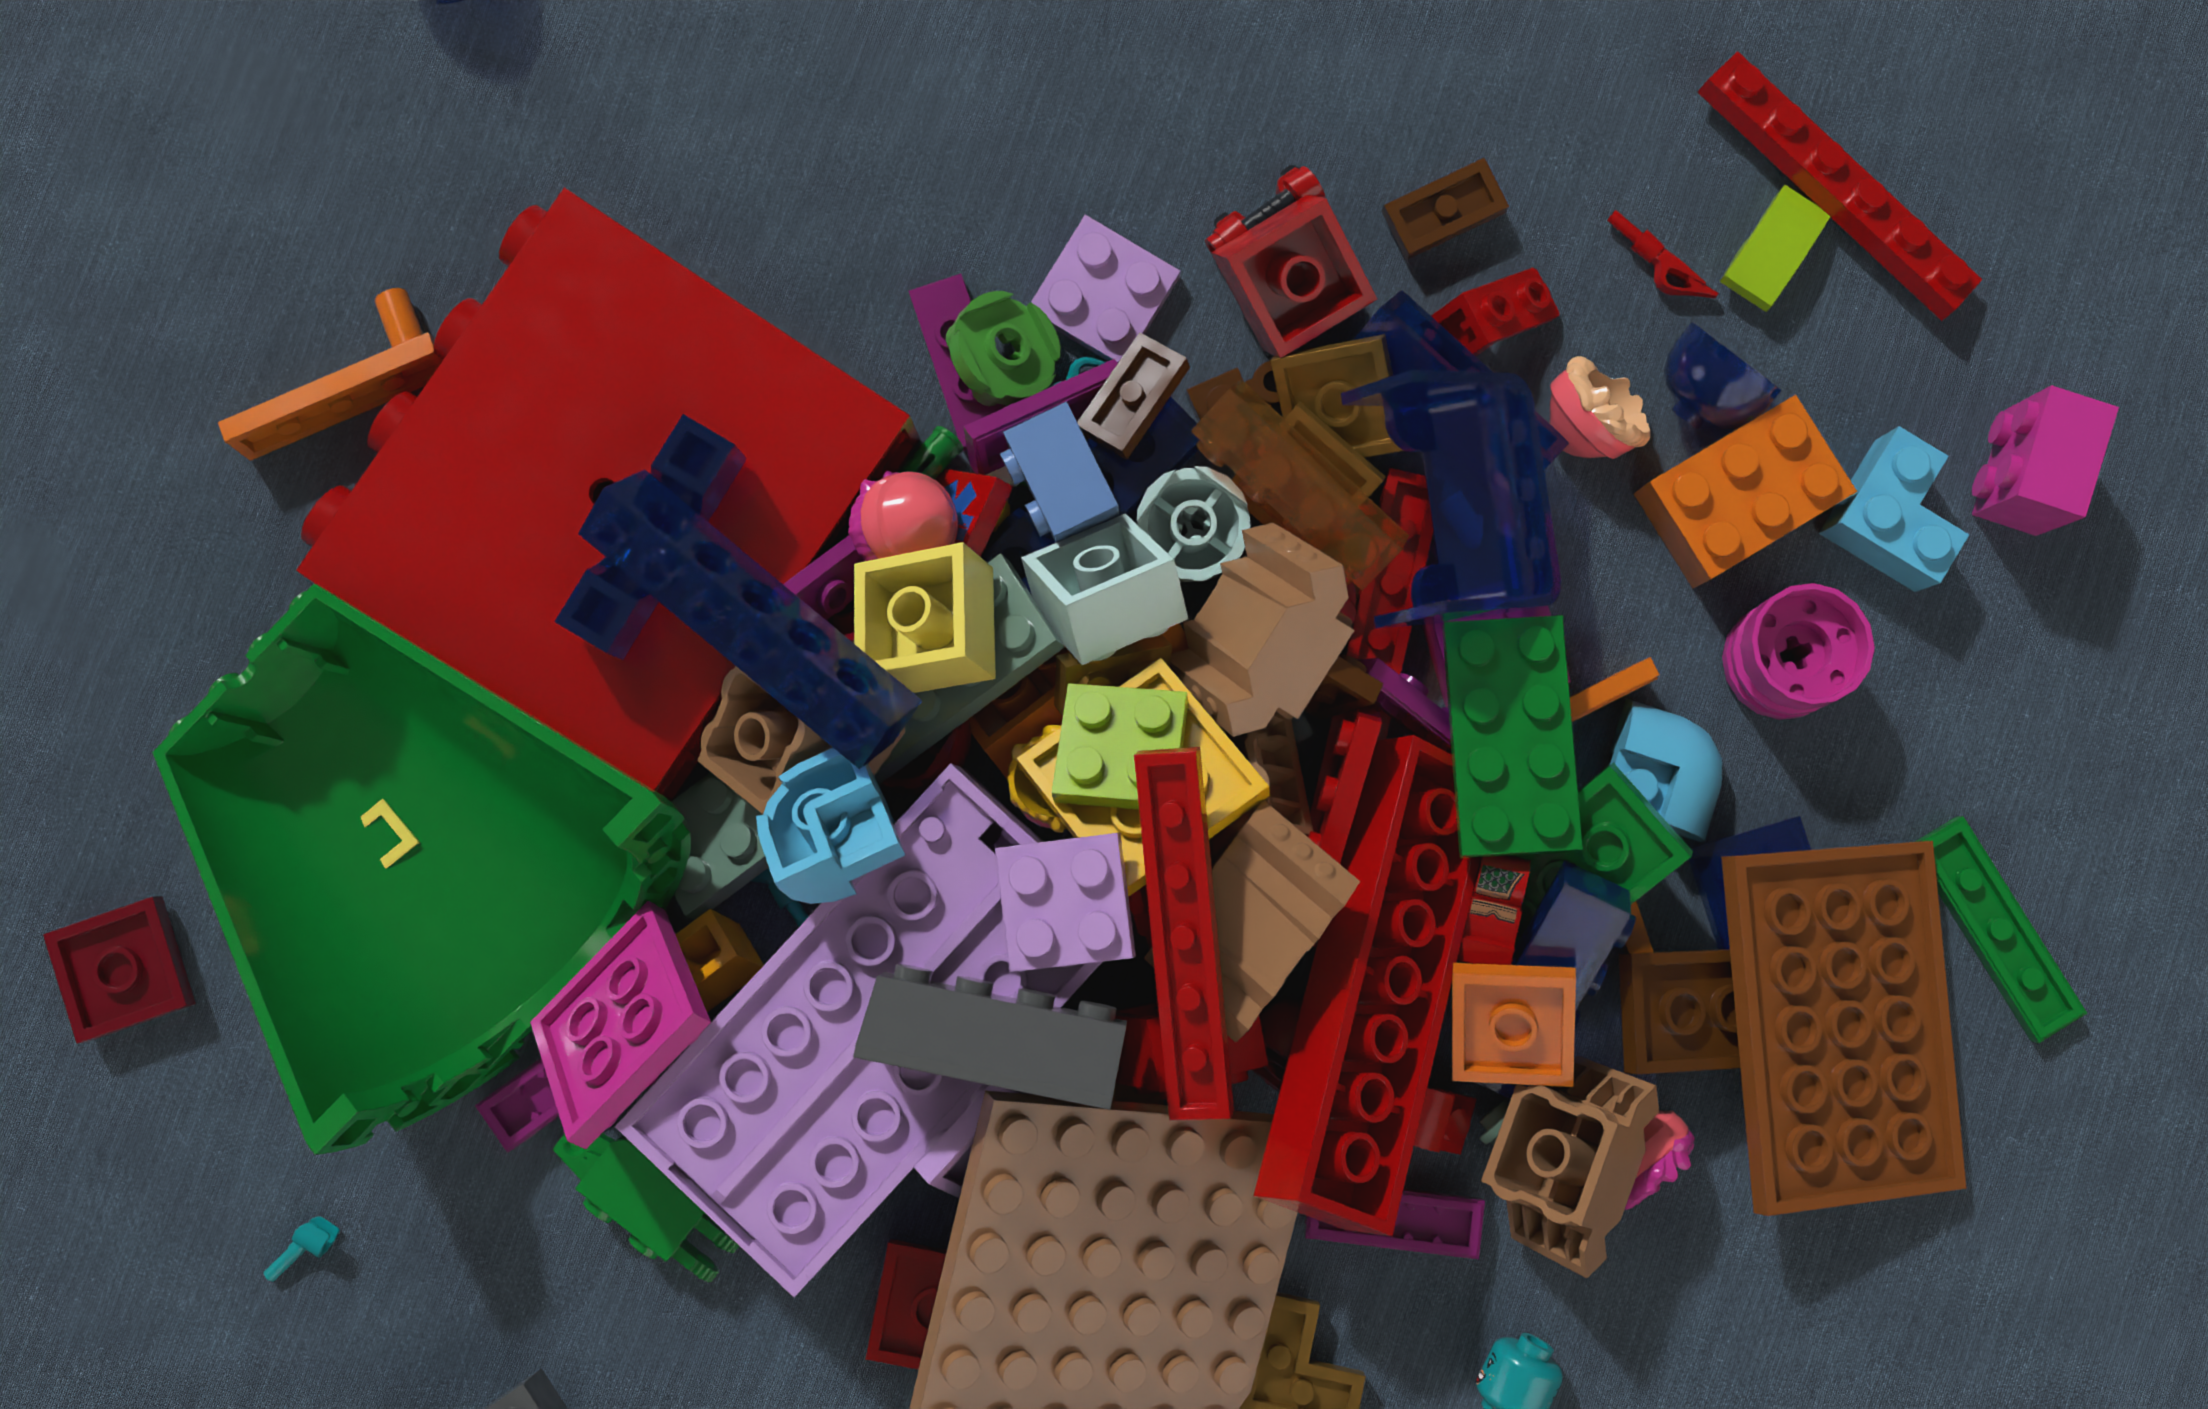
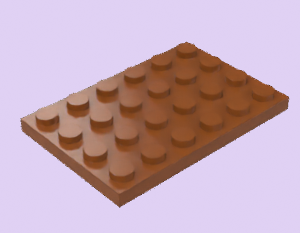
(1843, 1026)

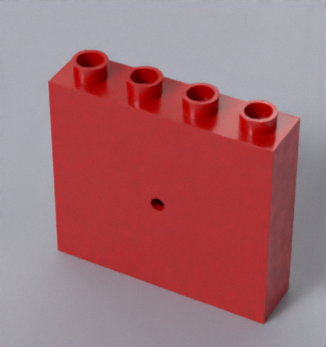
(537, 407)

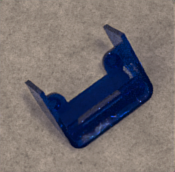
(1482, 492)

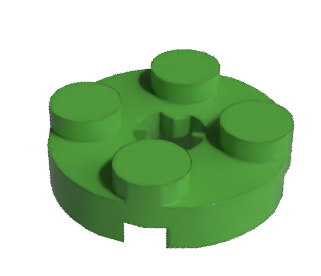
(983, 368)

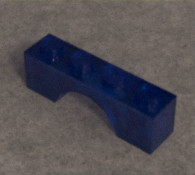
(609, 604)

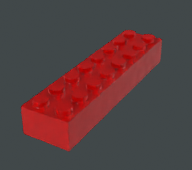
(1374, 1000)

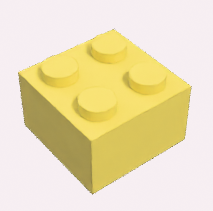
(927, 616)

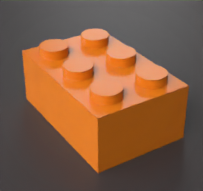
(1744, 491)

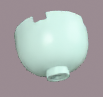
(1198, 498)

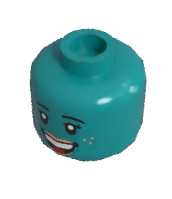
(1519, 1374)

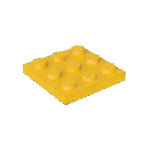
(1228, 777)

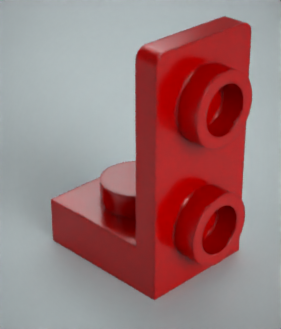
(1498, 310)

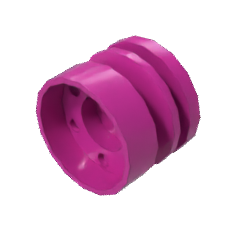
(1823, 633)

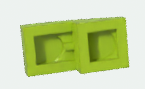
(1775, 248)

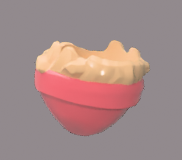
(1596, 412)

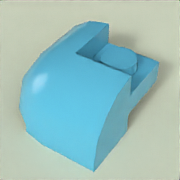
(1670, 765)
(826, 829)

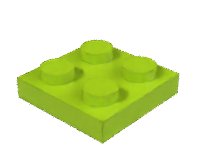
(1103, 733)

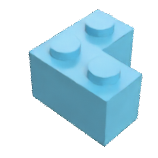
(1885, 516)

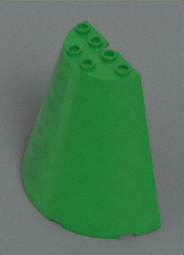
(423, 974)

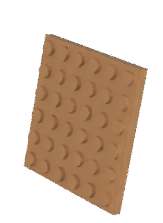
(1105, 1261)

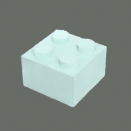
(1106, 588)

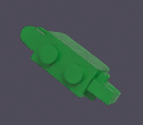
(638, 1196)

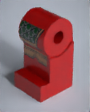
(1495, 910)

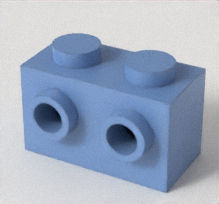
(1060, 474)

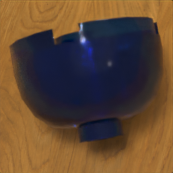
(1714, 383)

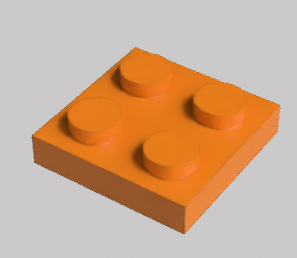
(1513, 1024)

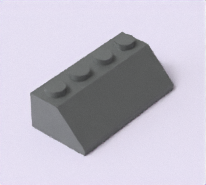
(993, 1037)

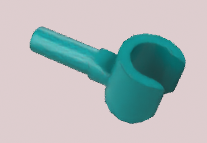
(313, 1236)

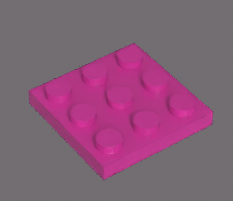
(618, 1024)

